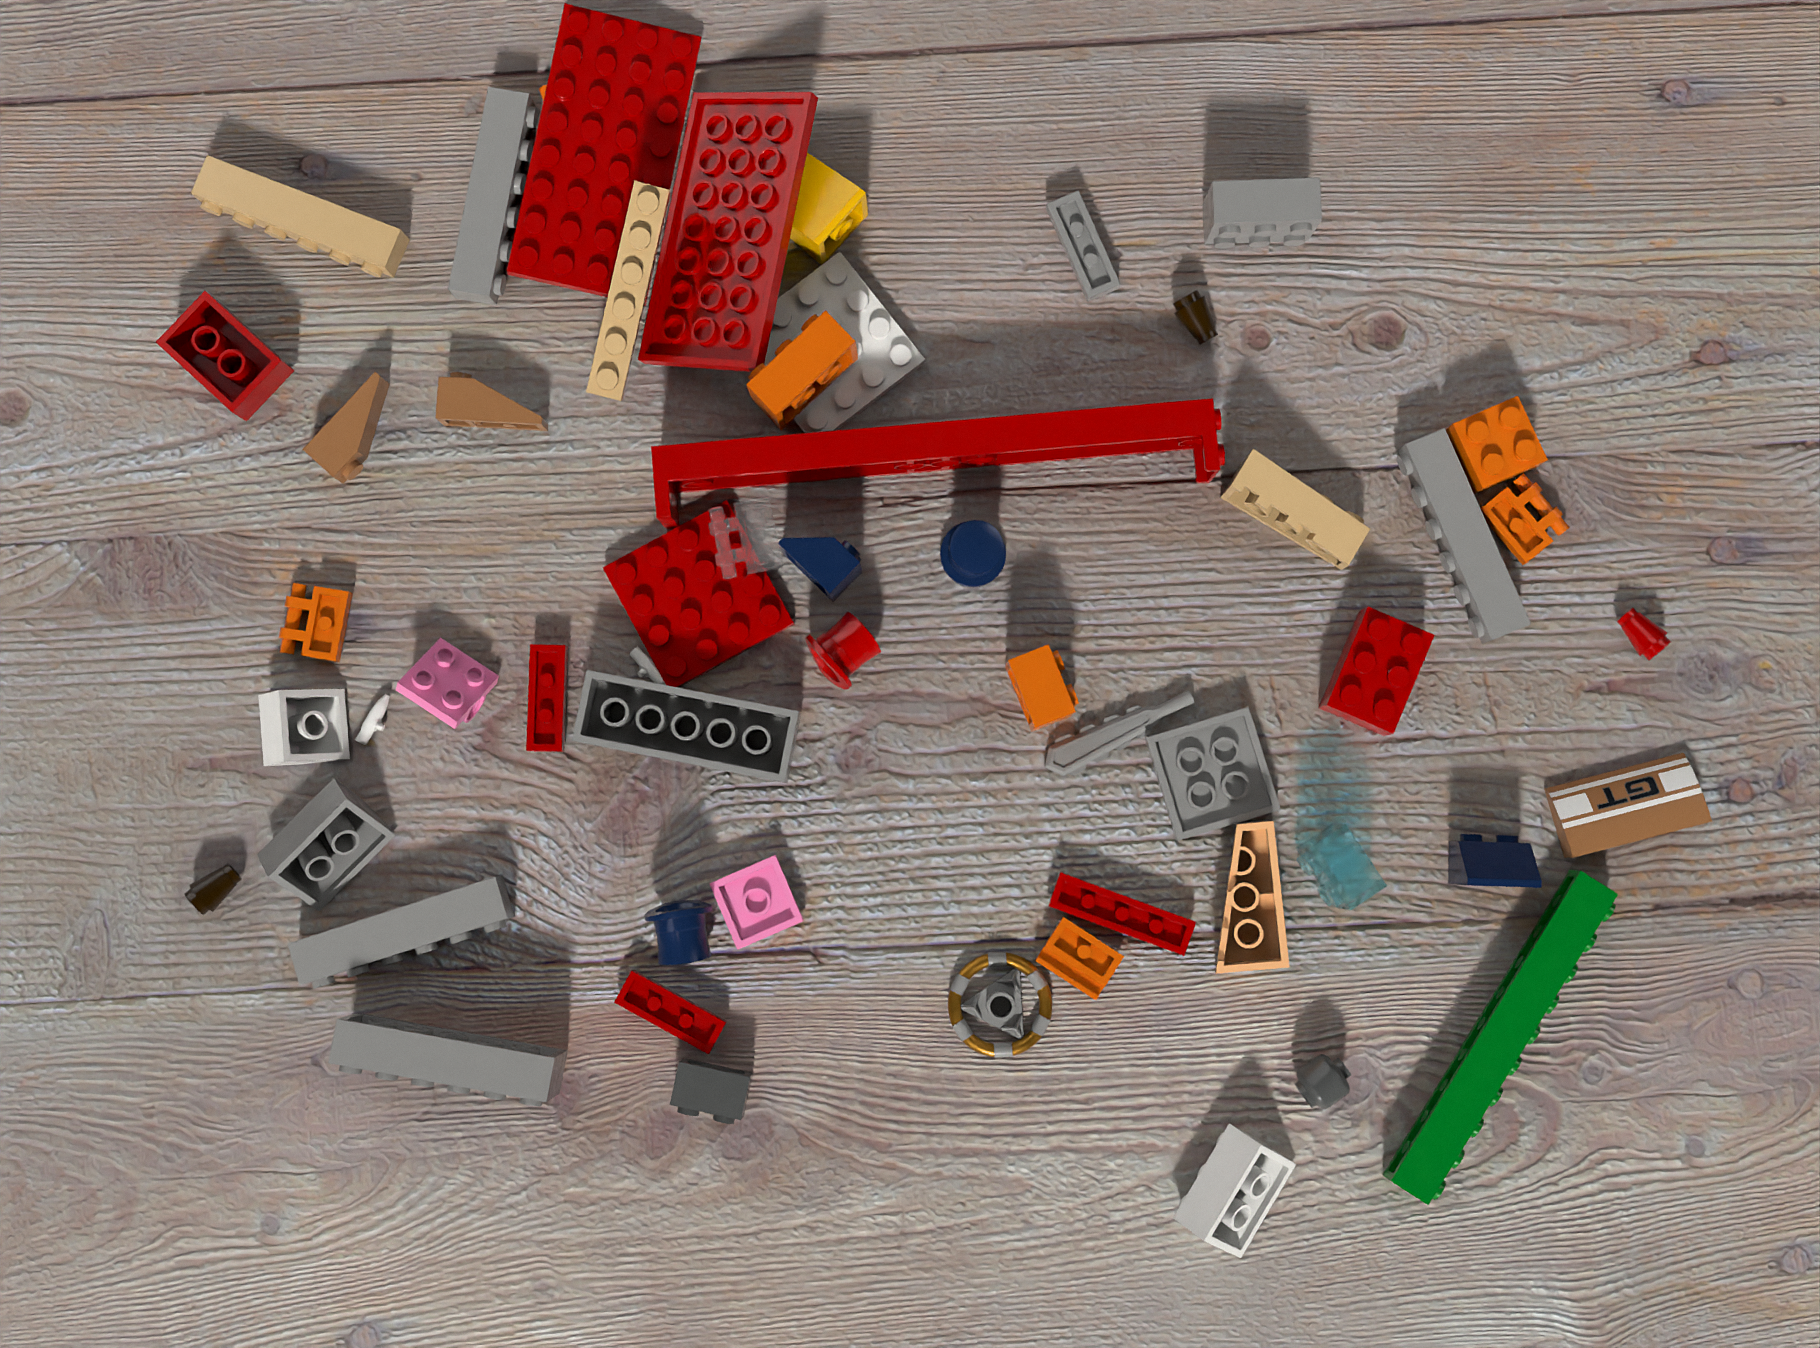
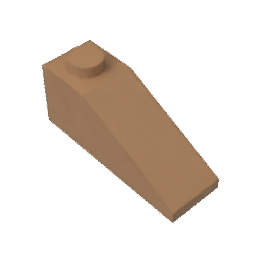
(470, 403)
(349, 434)

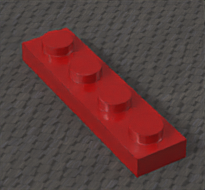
(1121, 913)

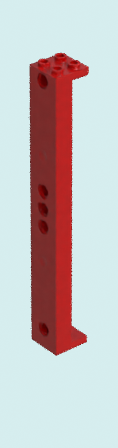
(937, 448)

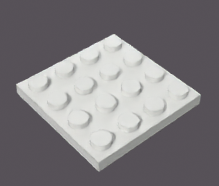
(882, 347)

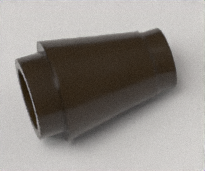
(1196, 316)
(212, 889)

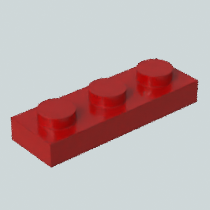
(547, 698)
(670, 1011)

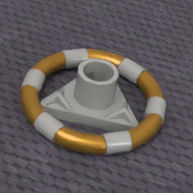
(1000, 1004)

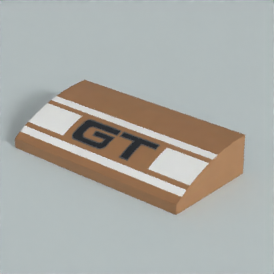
(1626, 805)

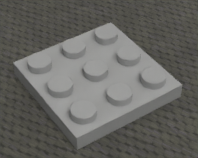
(1212, 773)

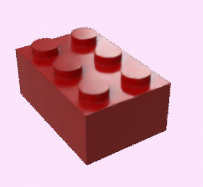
(225, 356)
(1376, 671)

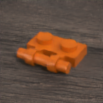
(1517, 526)
(324, 626)

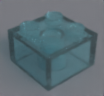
(1340, 867)

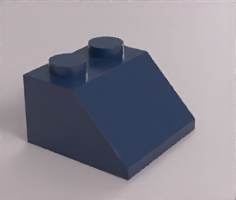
(824, 561)
(1492, 863)

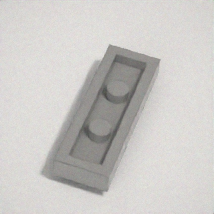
(1083, 246)

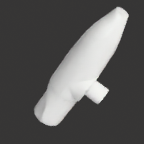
(646, 666)
(373, 720)

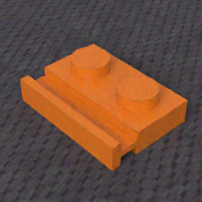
(1079, 958)

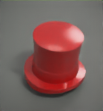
(843, 650)

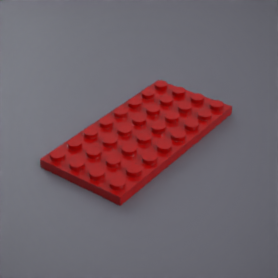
(604, 121)
(728, 230)

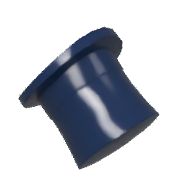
(973, 553)
(681, 931)

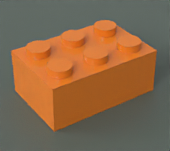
(802, 369)

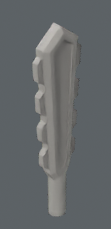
(1094, 742)

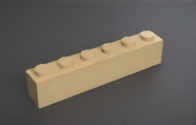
(299, 216)
(628, 290)

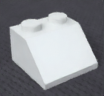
(303, 726)

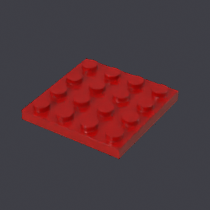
(687, 609)

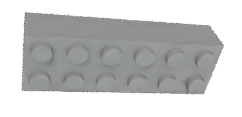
(686, 726)
(448, 1058)

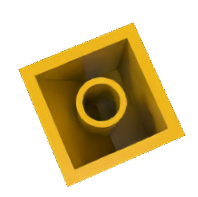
(826, 210)

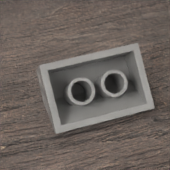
(325, 845)

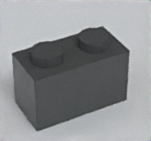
(711, 1090)

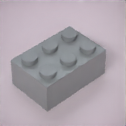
(1261, 212)

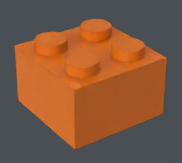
(1496, 444)
(1041, 687)

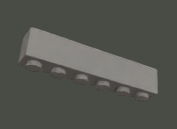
(493, 196)
(1462, 536)
(400, 931)

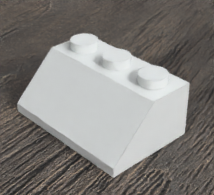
(1234, 1191)

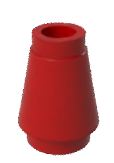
(1643, 634)

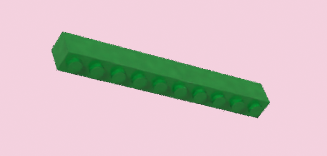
(1500, 1036)

